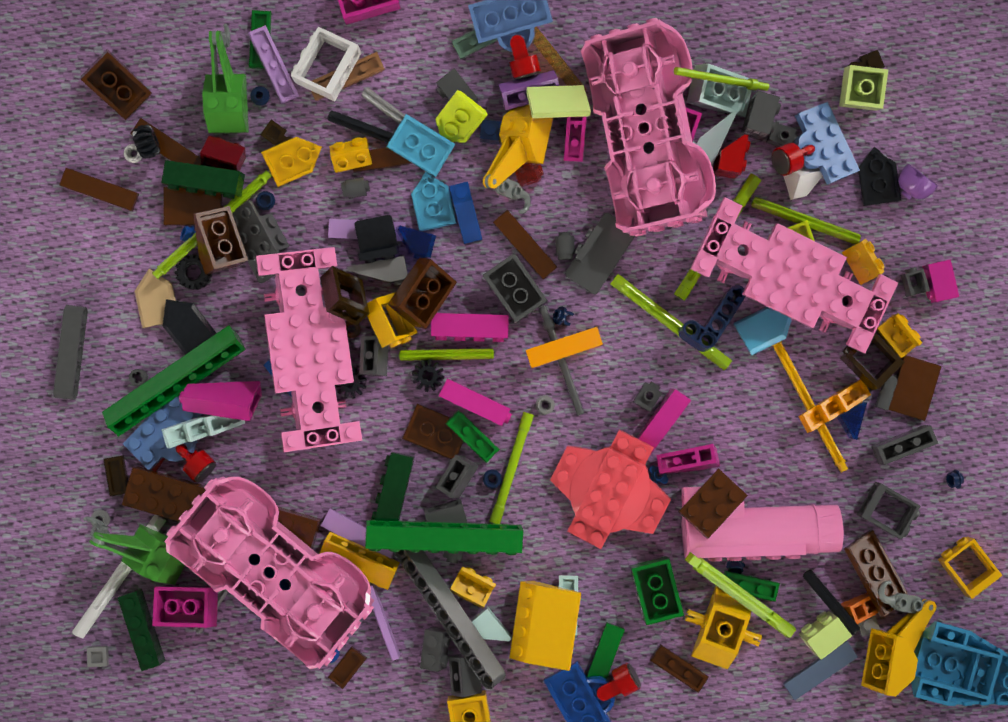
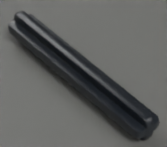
(359, 126)
(831, 602)

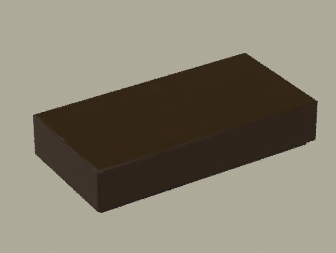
(116, 475)

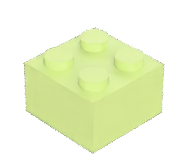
(863, 87)
(824, 634)

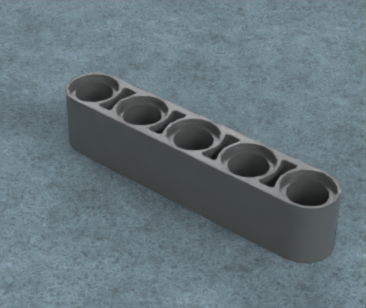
(70, 352)

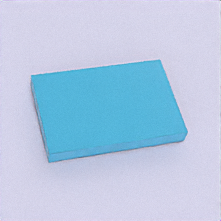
(420, 145)

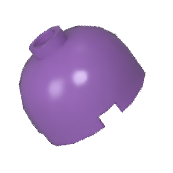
(915, 183)

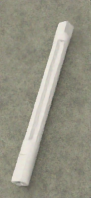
(110, 588)

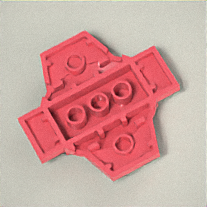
(610, 489)

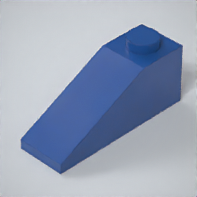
(465, 212)

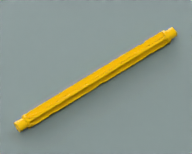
(808, 403)

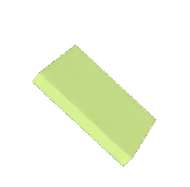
(558, 101)

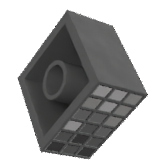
(760, 115)

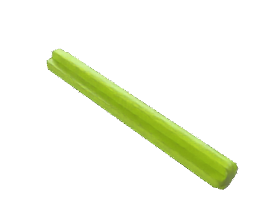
(446, 354)

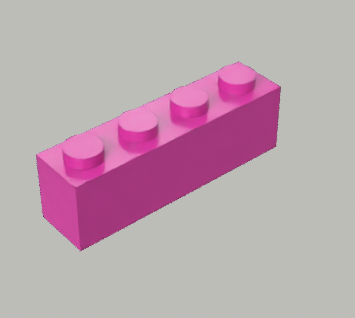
(469, 326)

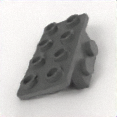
(259, 235)
(599, 254)

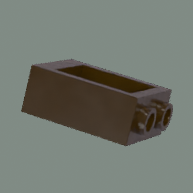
(335, 303)
(889, 369)

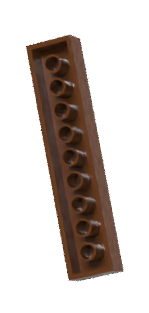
(172, 496)

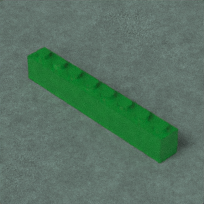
(173, 380)
(443, 537)

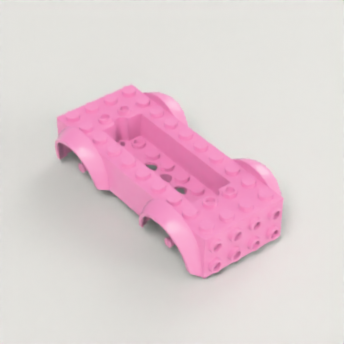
(677, 177)
(241, 520)

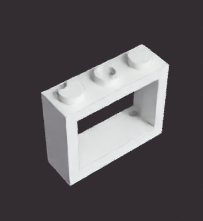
(342, 72)

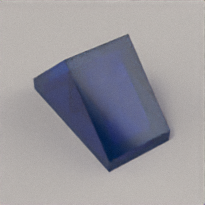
(852, 420)

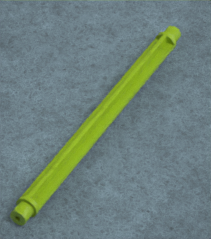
(191, 243)

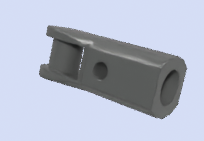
(886, 393)

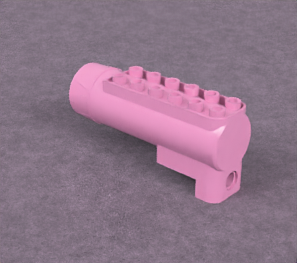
(766, 532)

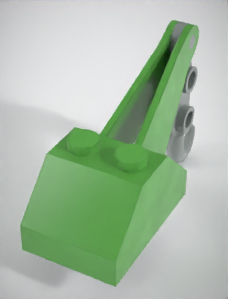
(226, 93)
(144, 551)

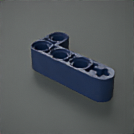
(718, 317)

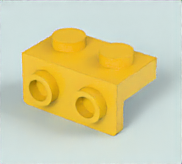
(350, 154)
(863, 261)
(899, 335)
(472, 586)

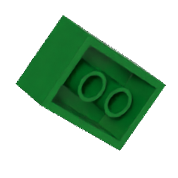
(656, 590)

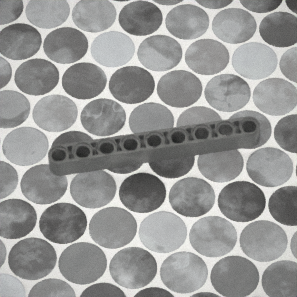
(452, 617)

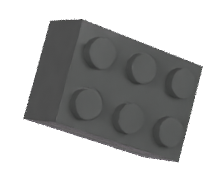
(514, 288)

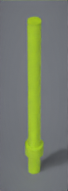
(750, 84)

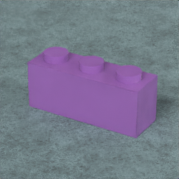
(514, 92)

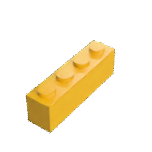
(375, 566)

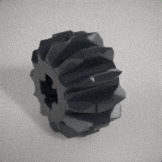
(146, 141)
(426, 382)
(355, 387)

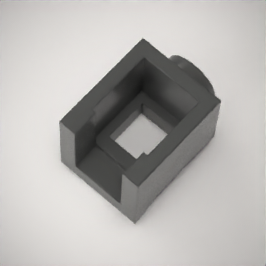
(922, 284)

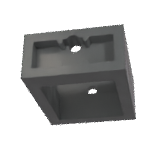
(871, 502)

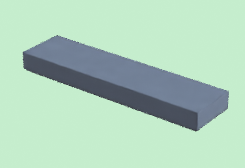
(820, 670)

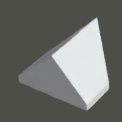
(802, 182)

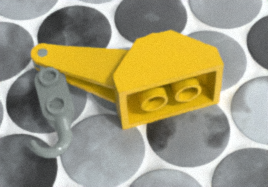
(522, 141)
(890, 654)

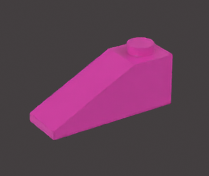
(574, 138)
(688, 460)

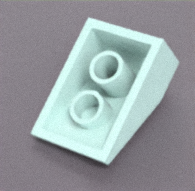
(717, 95)

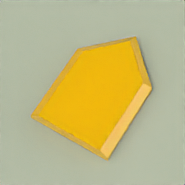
(291, 159)

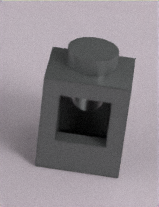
(777, 140)
(641, 399)

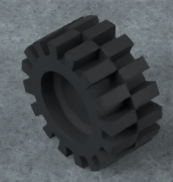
(182, 276)

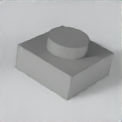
(865, 626)
(97, 656)

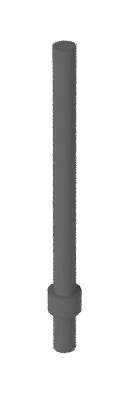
(549, 325)

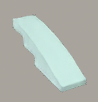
(197, 428)

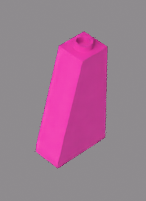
(222, 399)
(475, 402)
(664, 418)

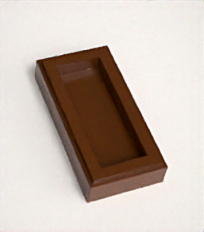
(347, 667)

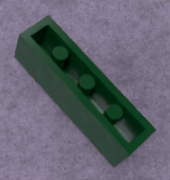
(203, 178)
(394, 487)
(141, 630)

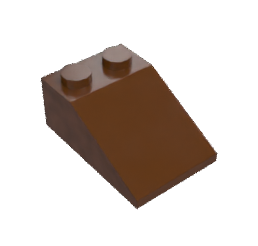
(115, 84)
(218, 240)

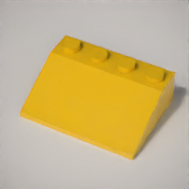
(545, 625)

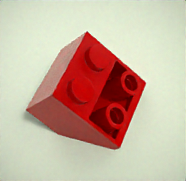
(731, 160)

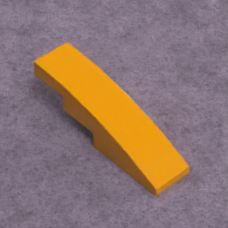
(564, 347)
(834, 405)

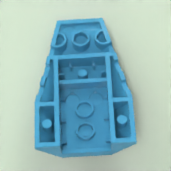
(959, 668)

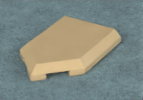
(151, 299)

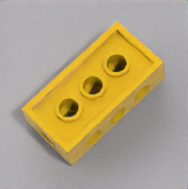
(475, 703)

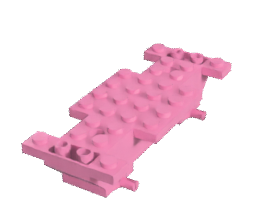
(793, 276)
(307, 349)

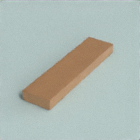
(362, 70)

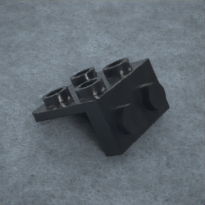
(376, 238)

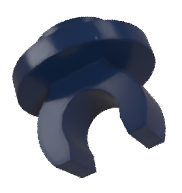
(560, 316)

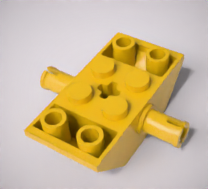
(718, 646)

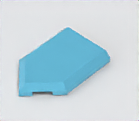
(432, 204)
(763, 329)

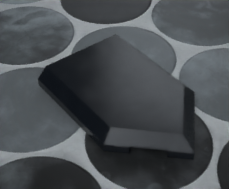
(878, 179)
(186, 325)

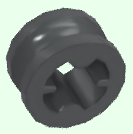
(144, 375)

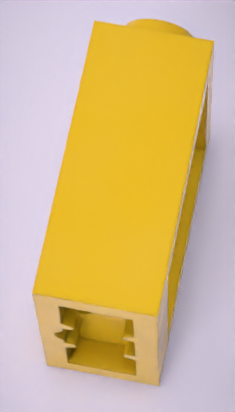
(382, 326)
(982, 581)

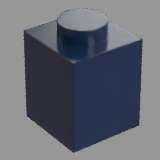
(490, 131)

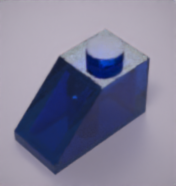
(416, 242)

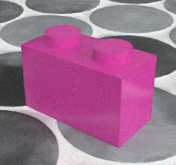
(941, 281)

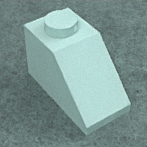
(490, 626)

